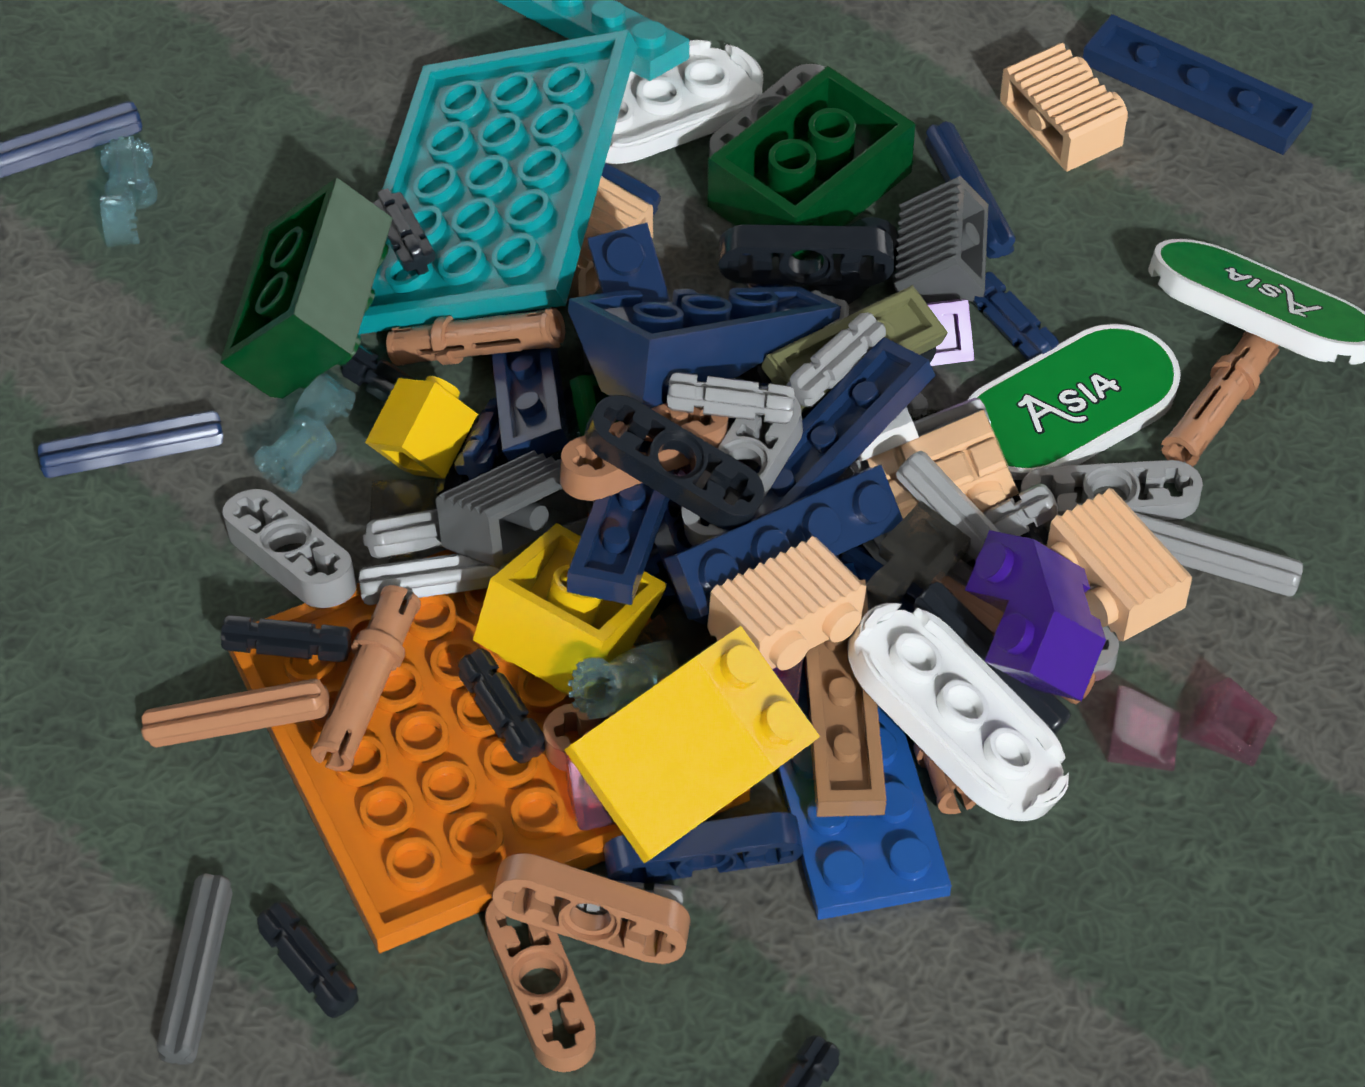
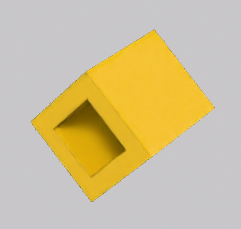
(422, 426)

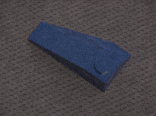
(641, 343)

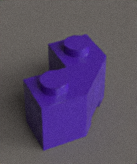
(1046, 622)

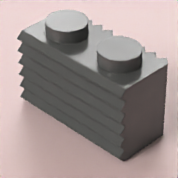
(943, 243)
(506, 509)

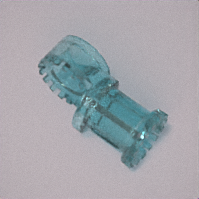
(126, 189)
(307, 434)
(606, 686)

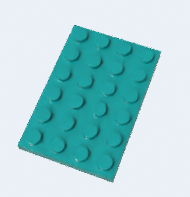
(501, 178)

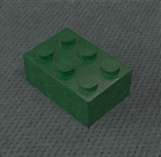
(812, 158)
(308, 291)

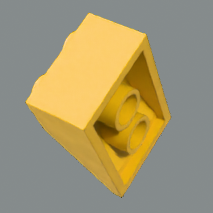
(692, 744)

